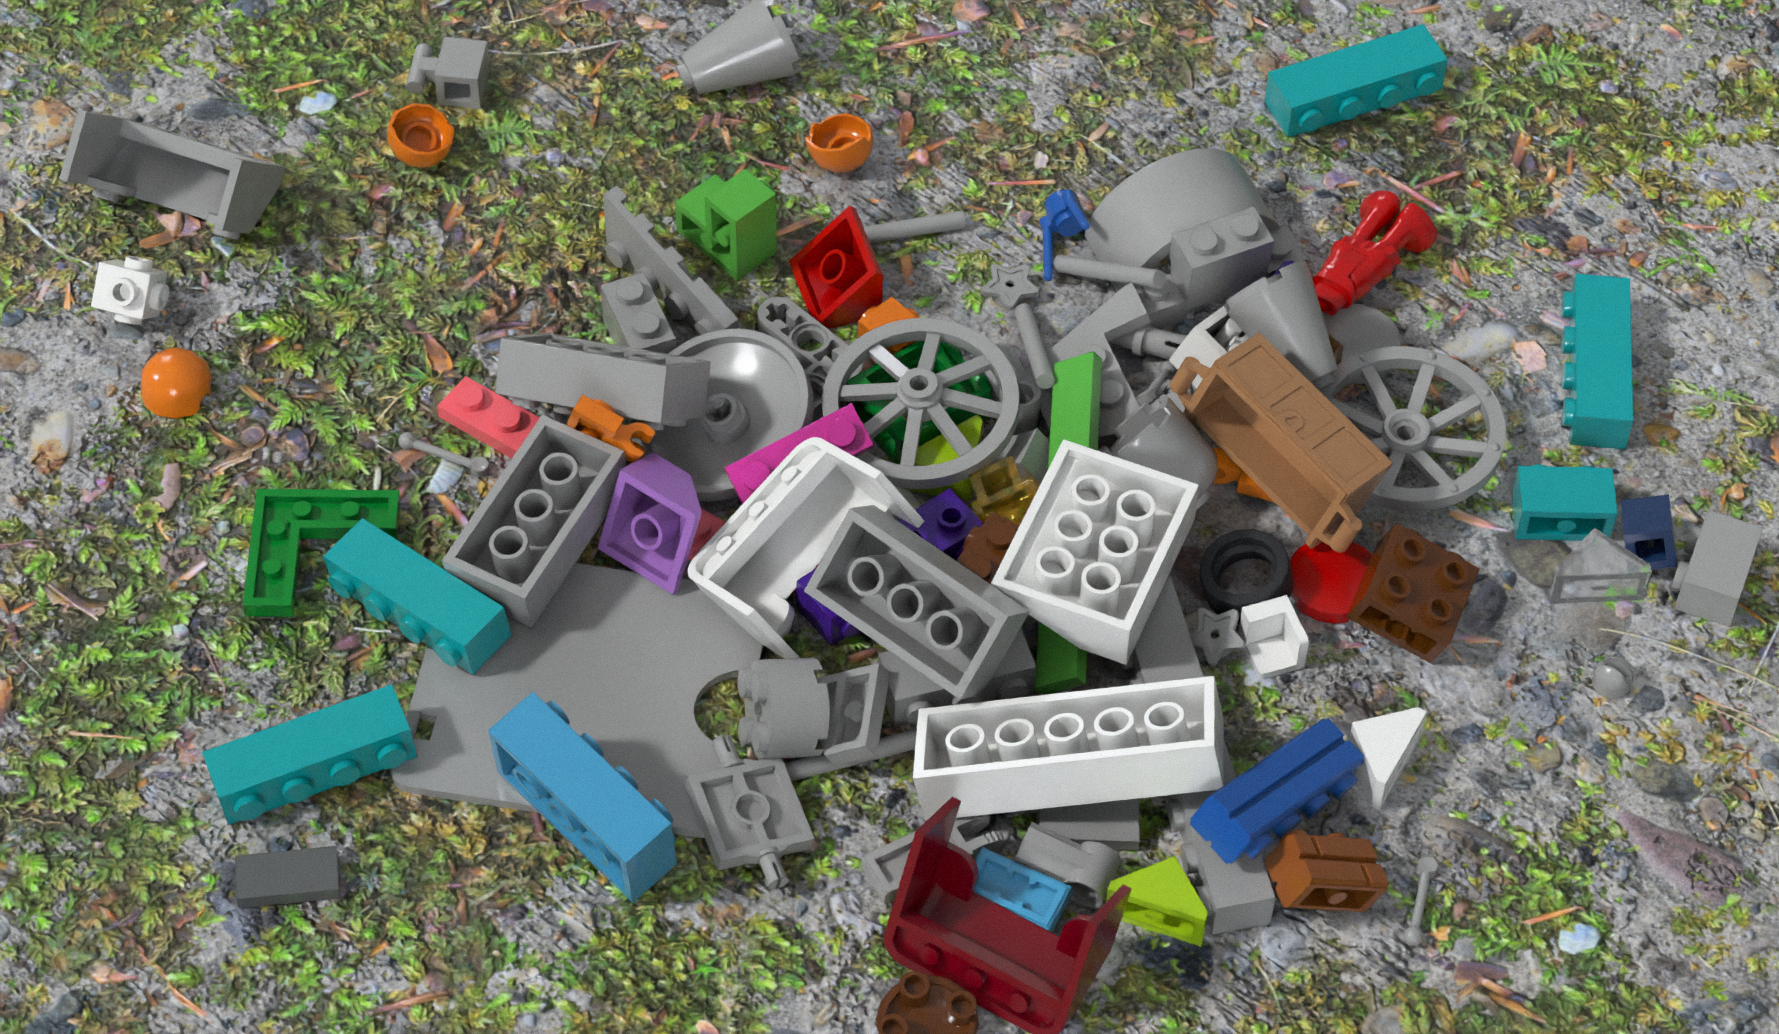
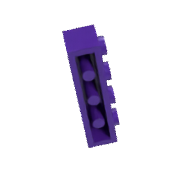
(944, 526)

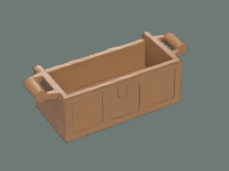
(1285, 438)

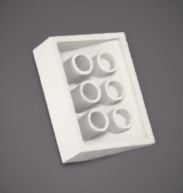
(1097, 548)

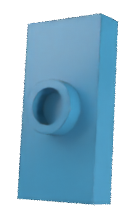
(1021, 889)

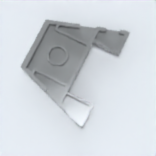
(1113, 319)

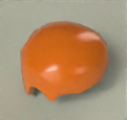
(420, 135)
(840, 142)
(175, 383)

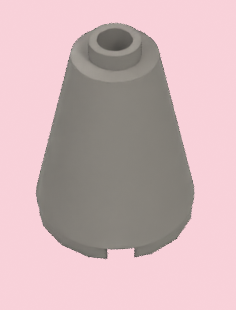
(740, 51)
(1290, 318)

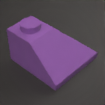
(652, 520)

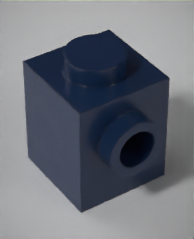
(1650, 530)

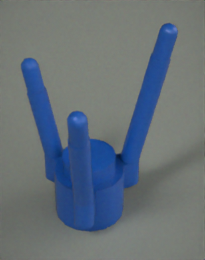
(1063, 216)

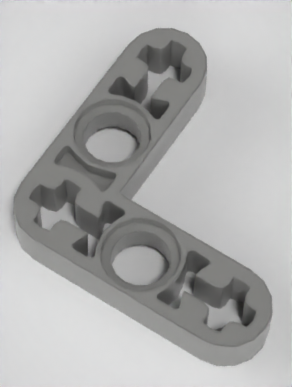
(802, 327)

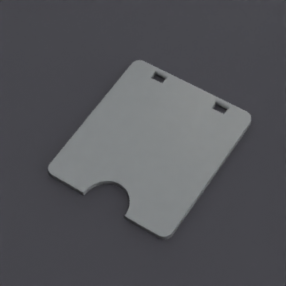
(619, 665)

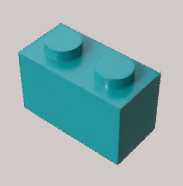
(1563, 502)

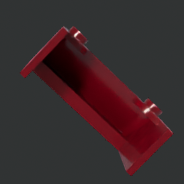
(987, 949)

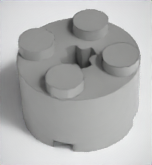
(783, 708)

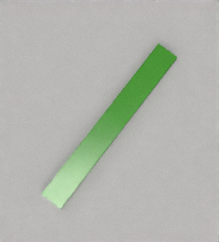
(1074, 419)

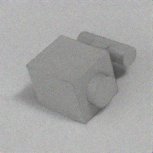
(458, 73)

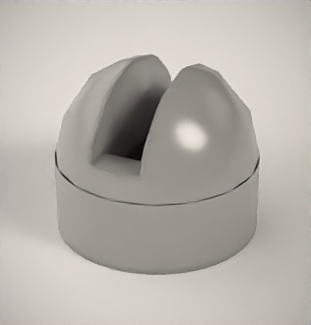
(1612, 677)

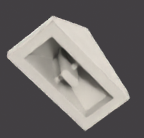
(1386, 748)

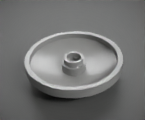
(751, 401)

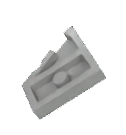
(856, 713)

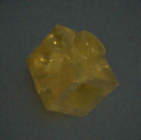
(1002, 491)

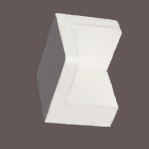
(1273, 637)

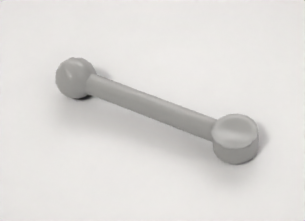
(1167, 370)
(479, 465)
(1427, 868)

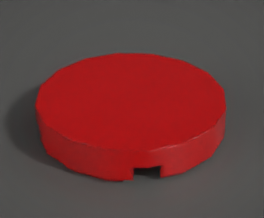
(1327, 580)

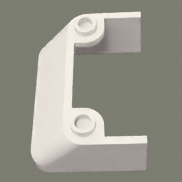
(785, 533)

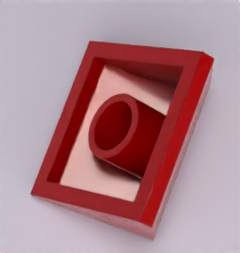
(839, 272)

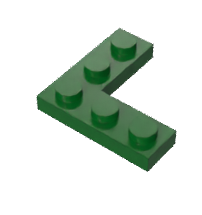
(291, 515)

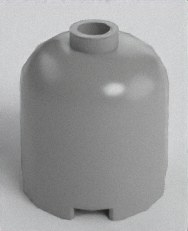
(1167, 443)

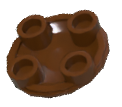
(927, 1007)

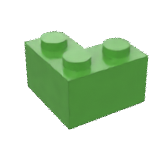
(730, 221)

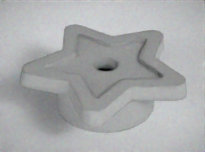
(1010, 296)
(1227, 640)

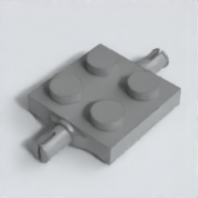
(749, 812)

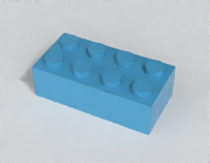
(584, 795)

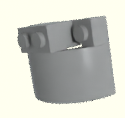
(1204, 217)

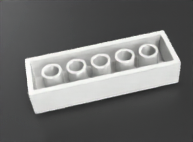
(1071, 748)

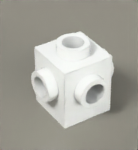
(130, 289)

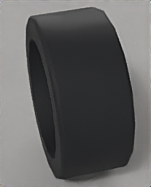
(1236, 547)

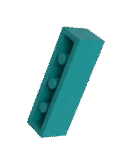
(1355, 80)
(1599, 361)
(417, 596)
(310, 754)

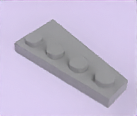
(637, 251)

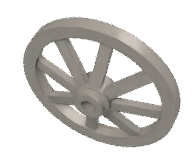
(922, 395)
(1408, 434)

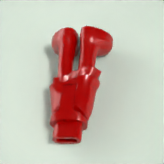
(1359, 263)

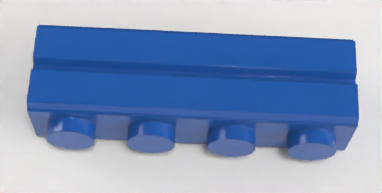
(1277, 792)

